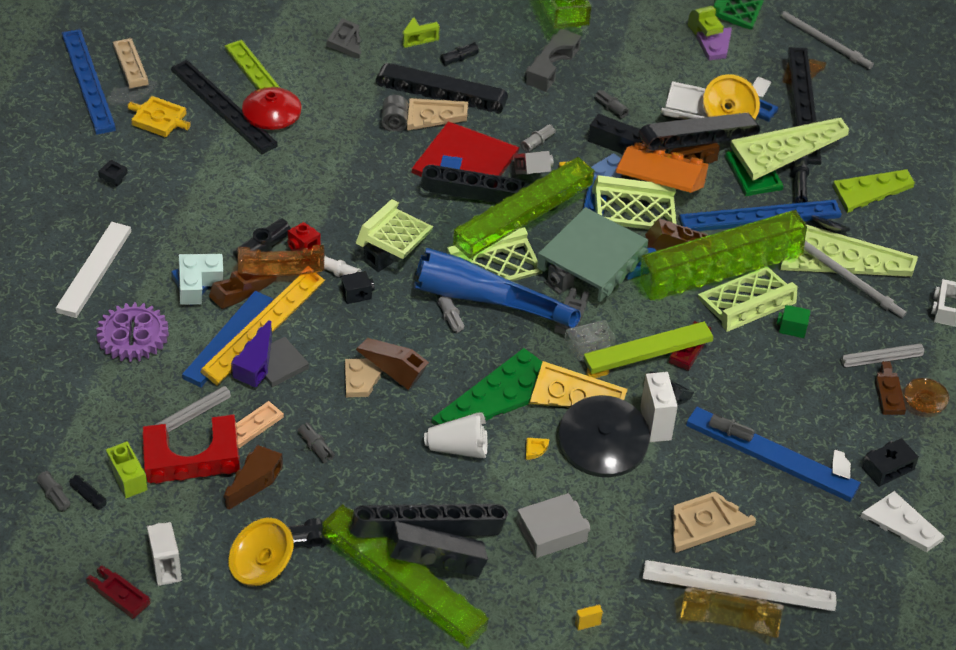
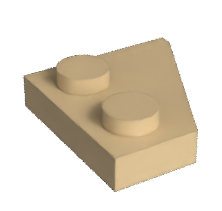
(360, 377)

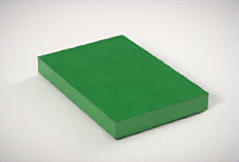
(767, 183)

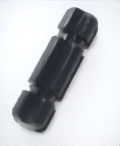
(88, 492)

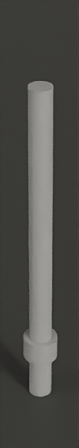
(854, 56)
(885, 302)

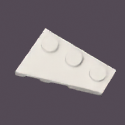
(900, 518)

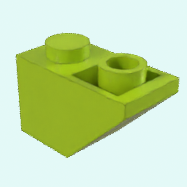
(127, 469)

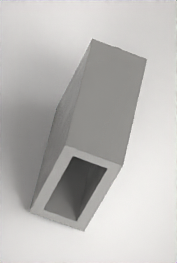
(553, 525)

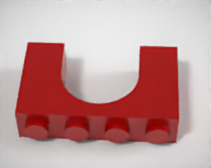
(218, 458)

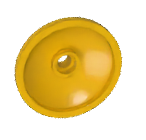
(730, 91)
(261, 551)

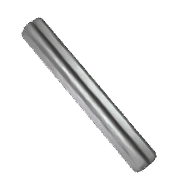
(880, 355)
(196, 408)

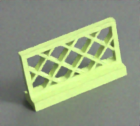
(634, 191)
(382, 222)
(512, 241)
(753, 307)

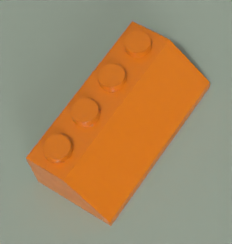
(663, 168)

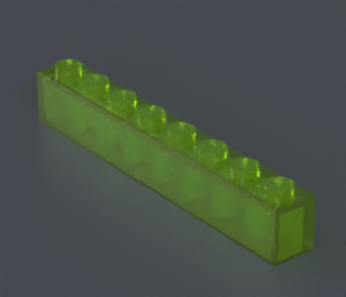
(523, 207)
(409, 581)

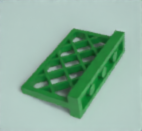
(725, 5)

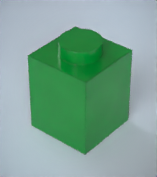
(794, 321)

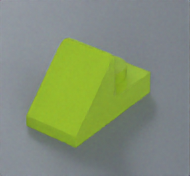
(418, 35)

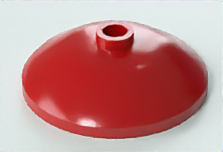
(271, 108)

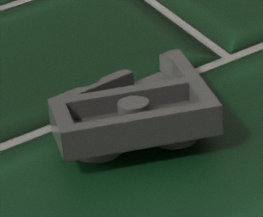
(346, 39)

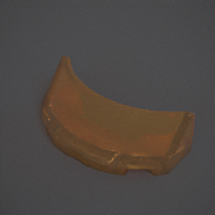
(281, 262)

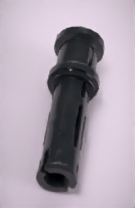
(800, 173)

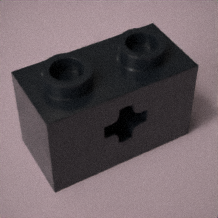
(890, 462)

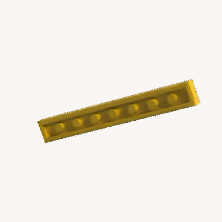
(277, 312)

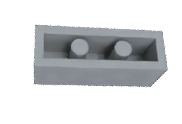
(533, 162)

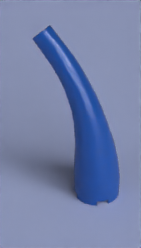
(461, 279)

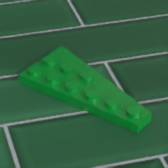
(499, 392)

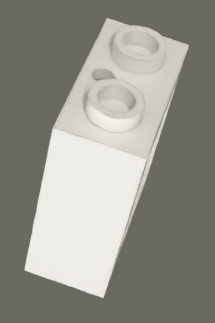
(944, 314)

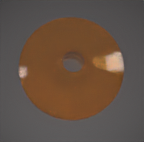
(926, 395)

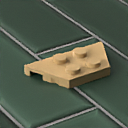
(706, 520)

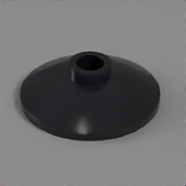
(830, 225)

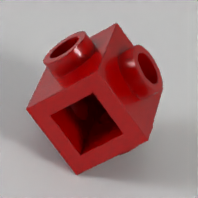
(303, 237)

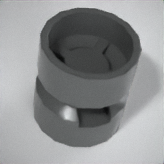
(394, 113)

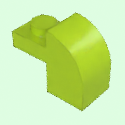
(705, 21)

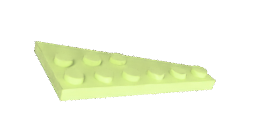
(774, 149)
(852, 254)

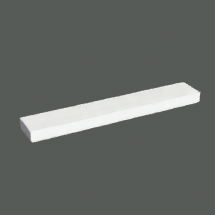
(93, 270)

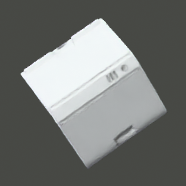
(684, 99)

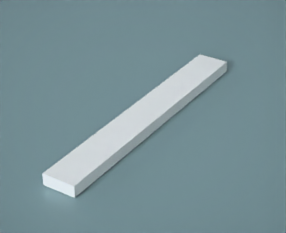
(740, 585)

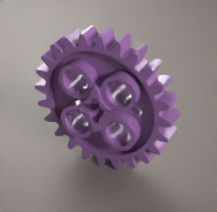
(148, 333)

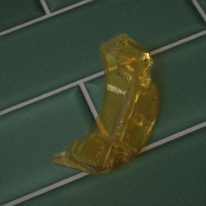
(732, 610)

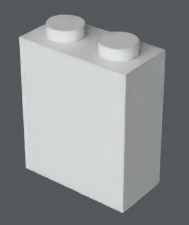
(659, 406)

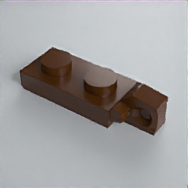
(889, 391)

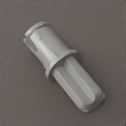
(537, 138)
(451, 314)

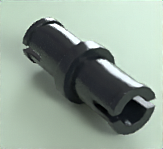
(459, 53)

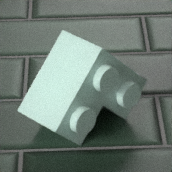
(195, 272)

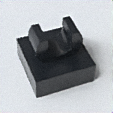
(113, 172)

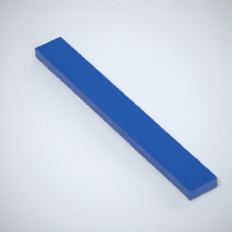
(88, 82)
(737, 217)
(779, 457)

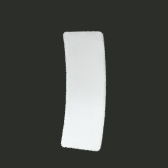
(761, 86)
(841, 465)

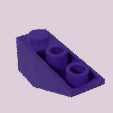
(253, 361)

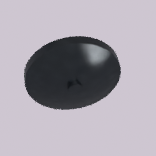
(604, 436)

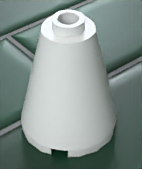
(459, 437)

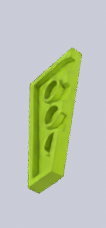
(866, 189)

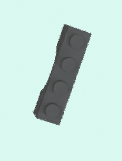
(562, 46)

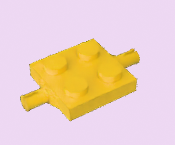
(158, 116)

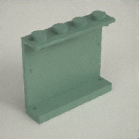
(594, 251)

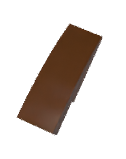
(238, 288)

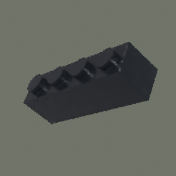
(613, 134)
(436, 549)

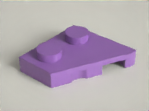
(716, 45)

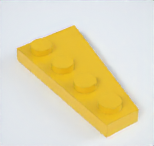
(565, 387)

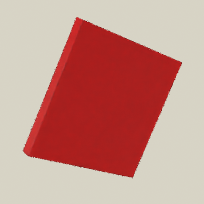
(478, 151)

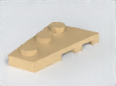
(430, 113)

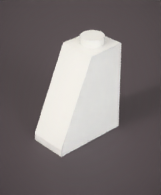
(164, 553)

